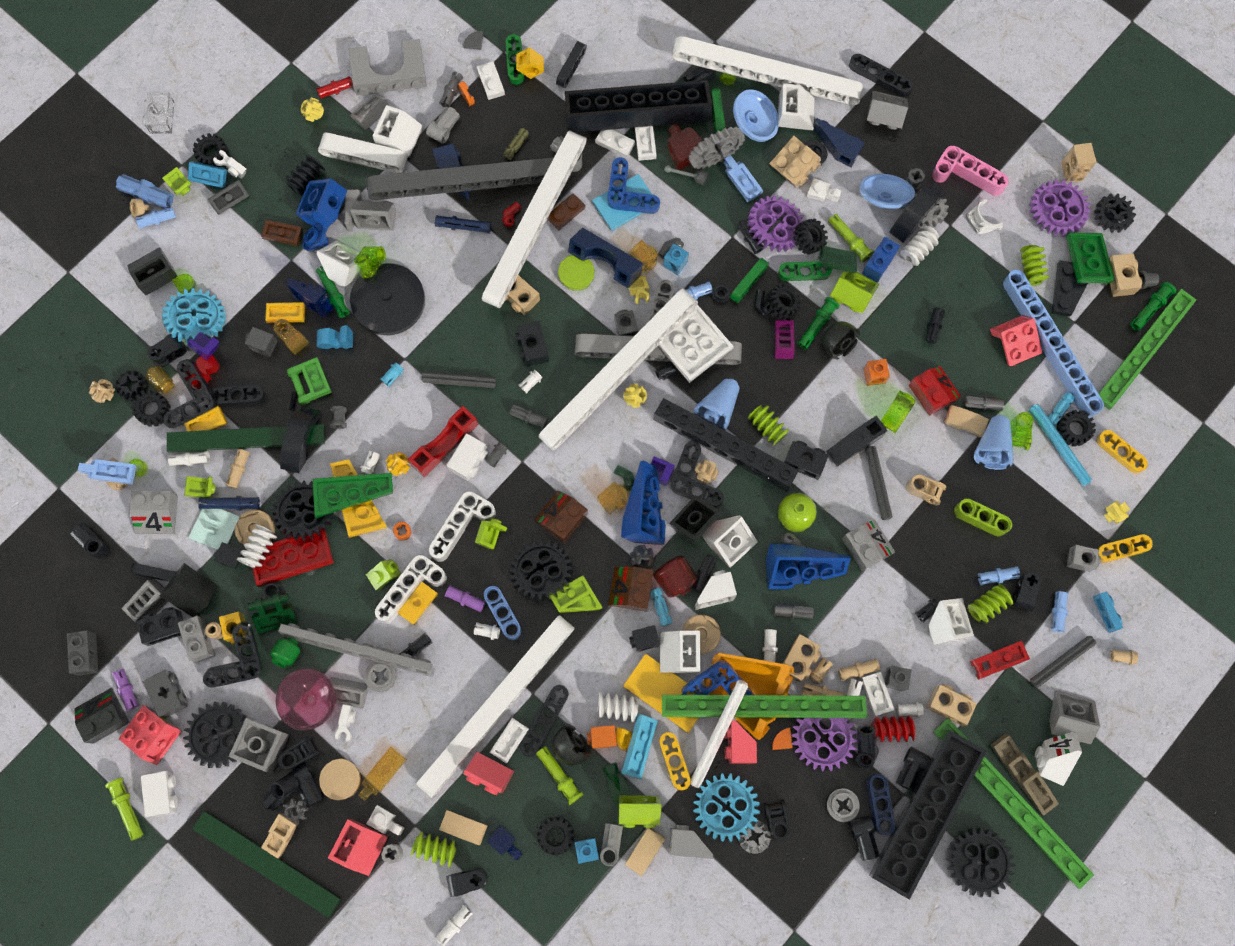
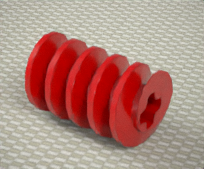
(894, 728)

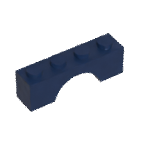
(589, 246)

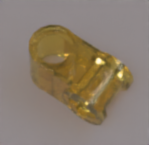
(291, 337)

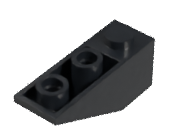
(857, 441)

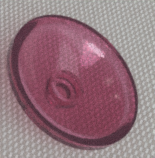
(293, 699)

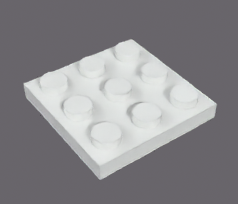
(695, 344)

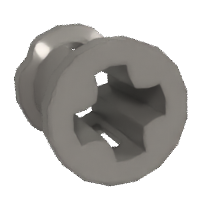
(386, 850)

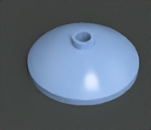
(756, 115)
(887, 191)

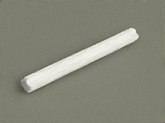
(719, 733)

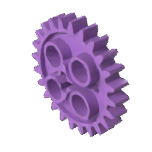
(1059, 207)
(764, 211)
(810, 749)

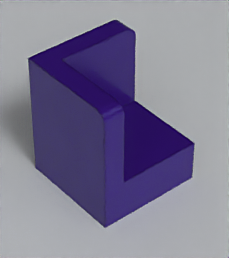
(203, 345)
(664, 470)

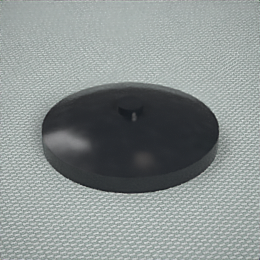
(388, 300)

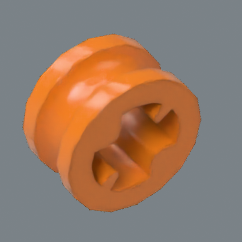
(404, 536)

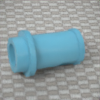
(392, 374)

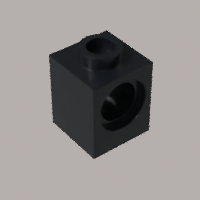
(644, 638)

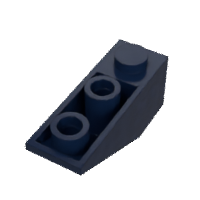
(840, 144)
(448, 158)

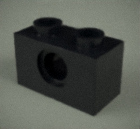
(532, 333)
(812, 469)

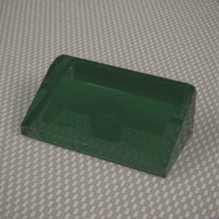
(838, 259)

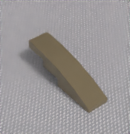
(1024, 774)

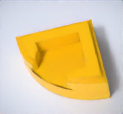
(623, 738)

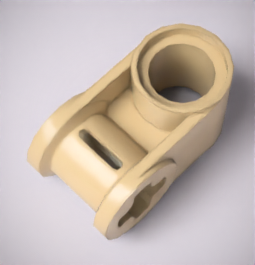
(929, 491)

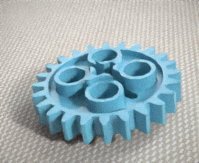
(193, 315)
(738, 792)

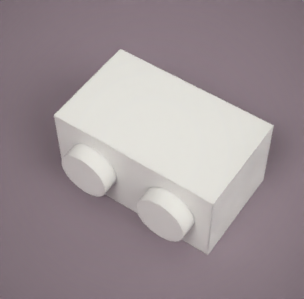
(467, 457)
(159, 793)

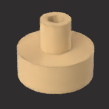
(138, 208)

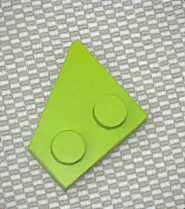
(576, 597)

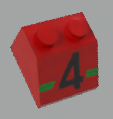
(934, 390)

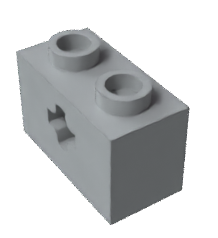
(196, 642)

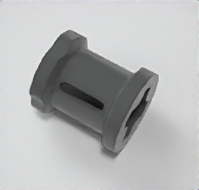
(916, 174)
(338, 417)

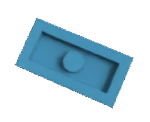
(207, 174)
(1108, 613)

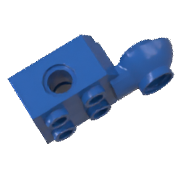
(320, 209)

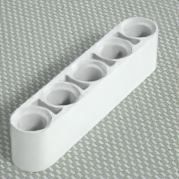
(362, 153)

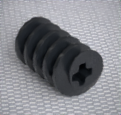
(304, 174)

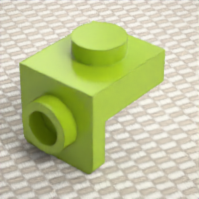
(177, 182)
(199, 487)
(489, 533)
(383, 573)

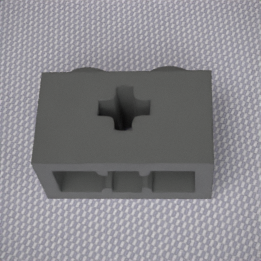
(82, 653)
(156, 689)

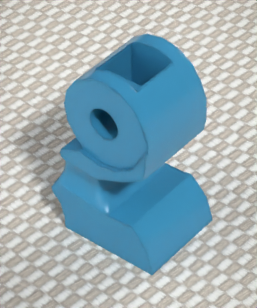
(331, 338)

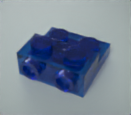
(312, 296)

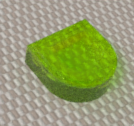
(183, 282)

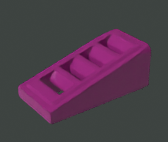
(784, 351)

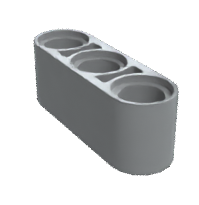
(660, 297)

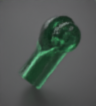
(627, 476)

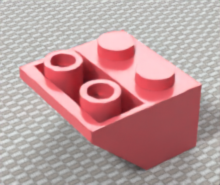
(741, 746)
(489, 773)
(358, 847)

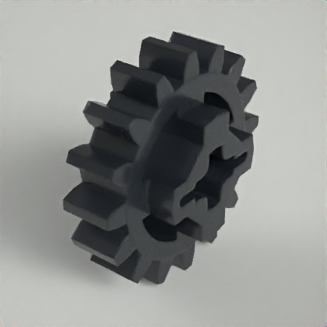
(1113, 213)

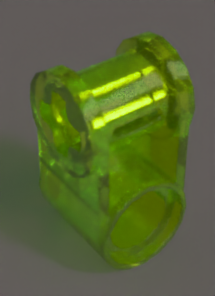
(370, 260)
(1022, 434)

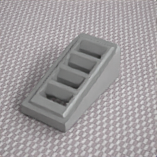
(350, 199)
(139, 595)

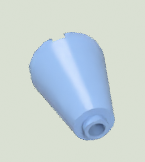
(719, 404)
(996, 444)

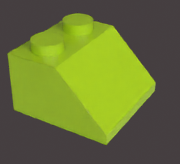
(854, 291)
(639, 810)

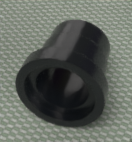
(280, 589)

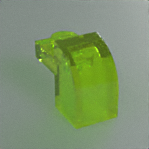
(898, 411)

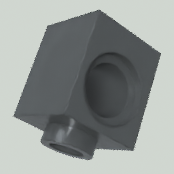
(625, 315)
(260, 341)
(897, 678)

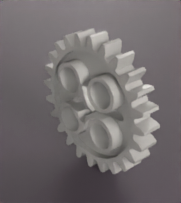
(727, 142)

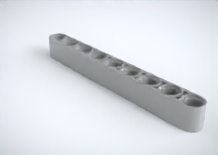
(610, 345)

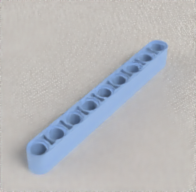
(1053, 352)

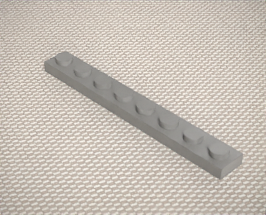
(363, 651)

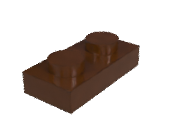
(566, 211)
(282, 233)

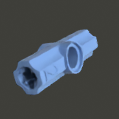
(144, 190)

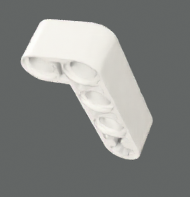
(458, 528)
(400, 587)

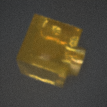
(645, 254)
(613, 498)

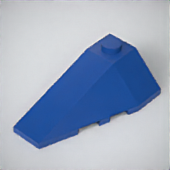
(642, 514)
(797, 564)

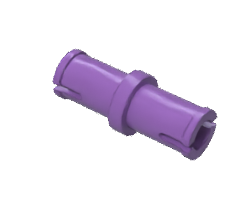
(465, 598)
(125, 689)

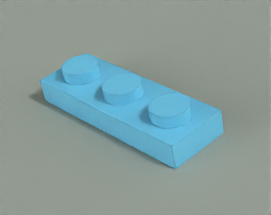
(639, 746)

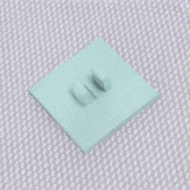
(214, 527)

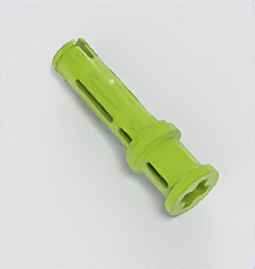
(856, 244)
(564, 782)
(121, 800)

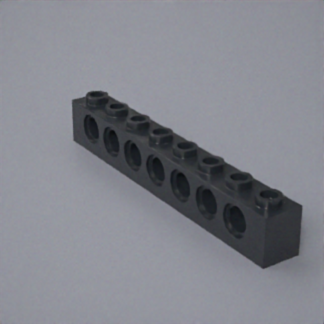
(725, 445)

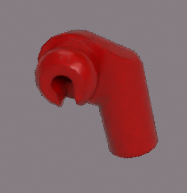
(508, 214)

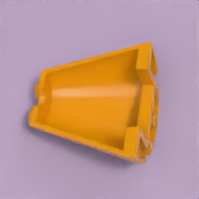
(762, 678)

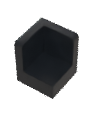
(228, 555)

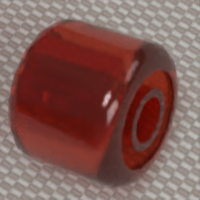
(675, 577)

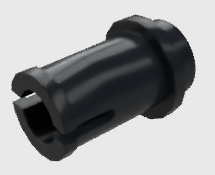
(665, 371)
(928, 610)

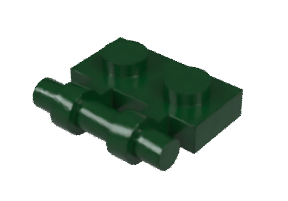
(271, 619)

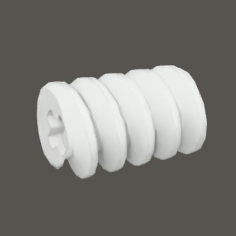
(920, 245)
(258, 546)
(617, 707)

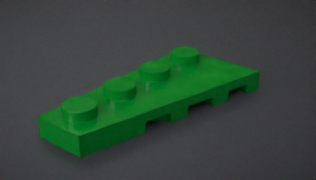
(343, 492)

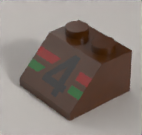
(561, 516)
(630, 588)

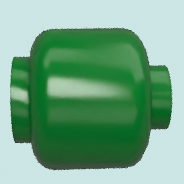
(285, 652)

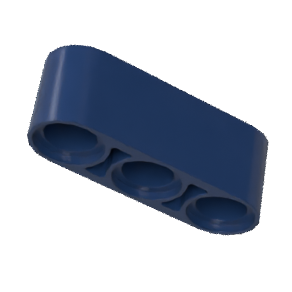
(884, 794)

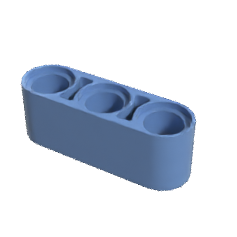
(498, 604)

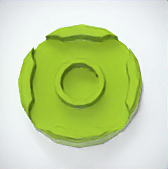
(576, 273)

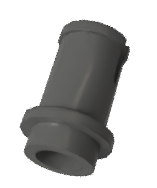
(496, 454)

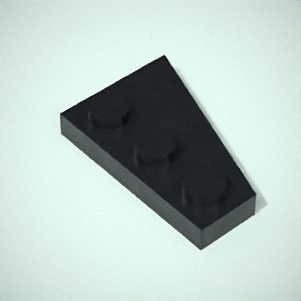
(1066, 290)

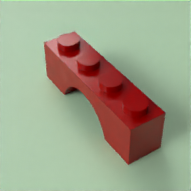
(430, 455)

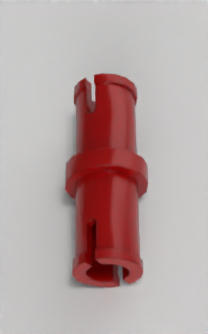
(335, 87)

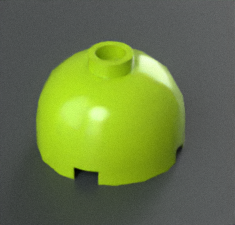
(797, 512)

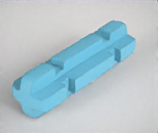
(1061, 408)
(661, 606)

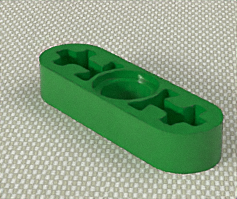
(511, 53)
(717, 110)
(800, 277)
(749, 280)

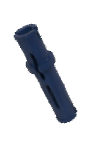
(462, 224)
(229, 503)

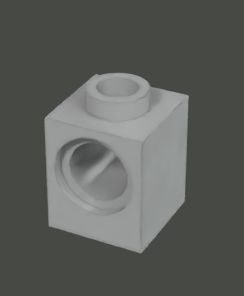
(1075, 558)

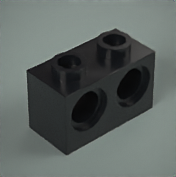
(161, 631)

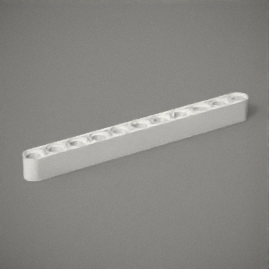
(766, 70)
(534, 219)
(618, 369)
(495, 707)

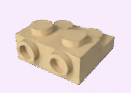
(796, 162)

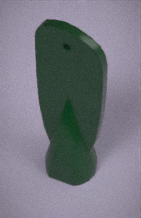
(615, 782)

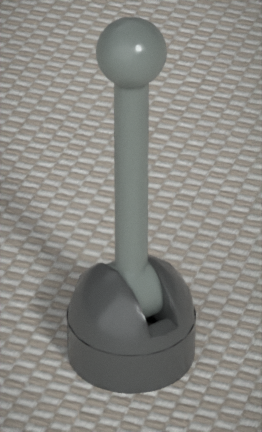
(699, 177)

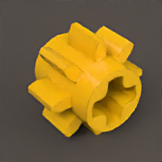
(397, 463)

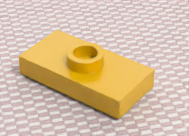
(288, 311)
(209, 420)
(417, 603)

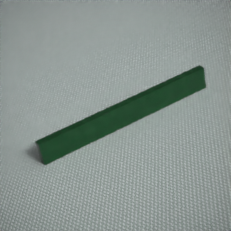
(235, 438)
(267, 864)

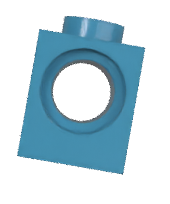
(675, 259)
(586, 850)

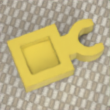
(640, 289)

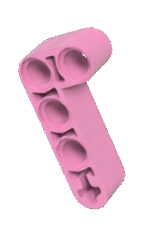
(994, 186)

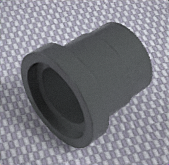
(1148, 279)

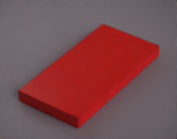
(293, 558)

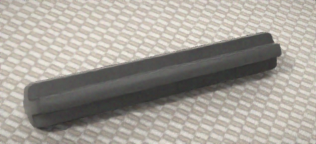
(457, 379)
(878, 482)
(1063, 661)

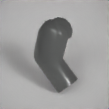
(667, 245)
(789, 538)

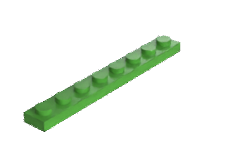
(1146, 348)

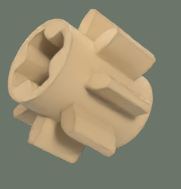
(101, 390)
(706, 471)

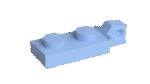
(742, 179)
(109, 471)

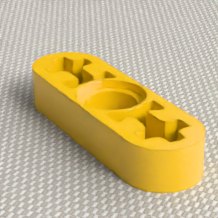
(1114, 438)
(1130, 544)
(675, 744)

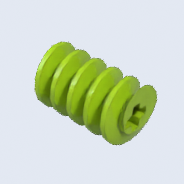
(1033, 264)
(768, 424)
(990, 603)
(434, 848)

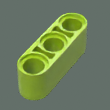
(992, 517)

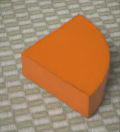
(465, 94)
(782, 740)

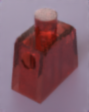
(681, 144)

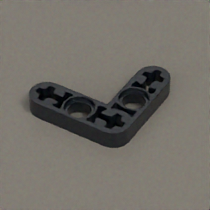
(197, 395)
(685, 477)
(245, 660)

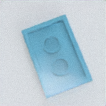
(616, 218)

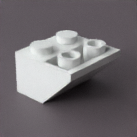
(795, 108)
(397, 130)
(680, 652)

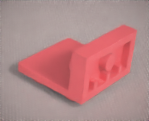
(1018, 339)
(149, 735)

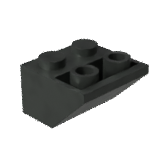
(152, 271)

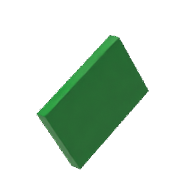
(1090, 258)

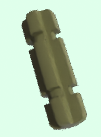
(516, 143)

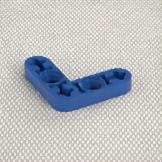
(624, 197)
(717, 680)

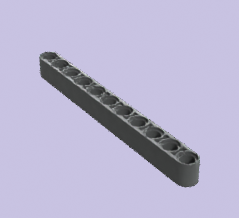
(457, 179)

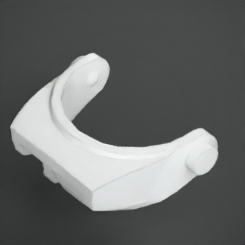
(978, 221)

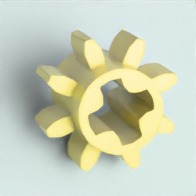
(312, 109)
(635, 395)
(1117, 512)

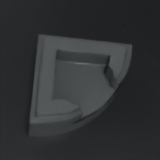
(474, 40)

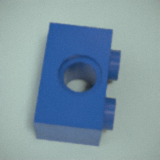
(881, 259)

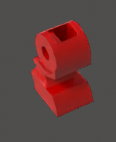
(206, 368)

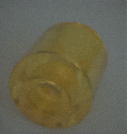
(159, 379)

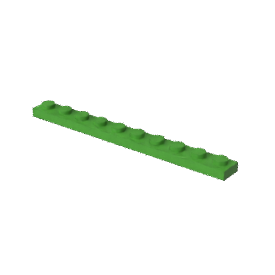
(766, 706)
(1026, 817)

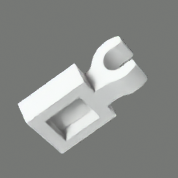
(233, 166)
(821, 190)
(346, 718)
(383, 820)

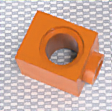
(876, 372)
(602, 737)

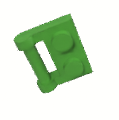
(314, 377)

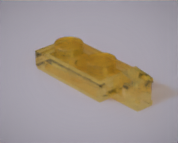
(382, 773)

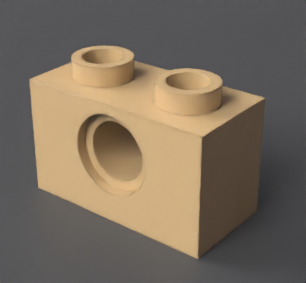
(1125, 285)

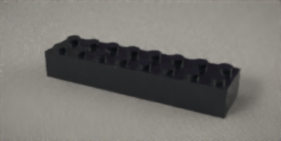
(638, 106)
(927, 813)

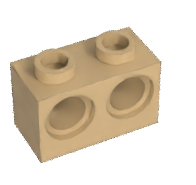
(1078, 162)
(521, 290)
(796, 656)
(950, 709)

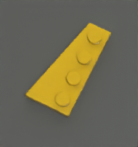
(362, 517)

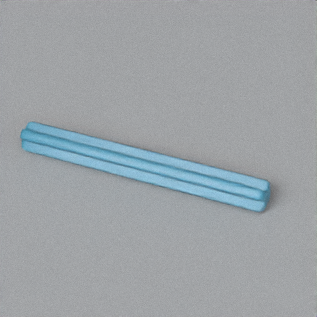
(1060, 444)

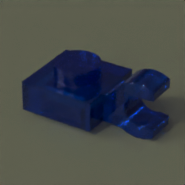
(503, 841)

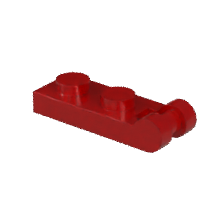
(1000, 659)

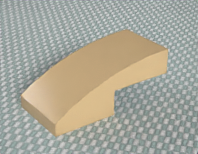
(966, 420)
(463, 827)
(279, 836)
(645, 851)

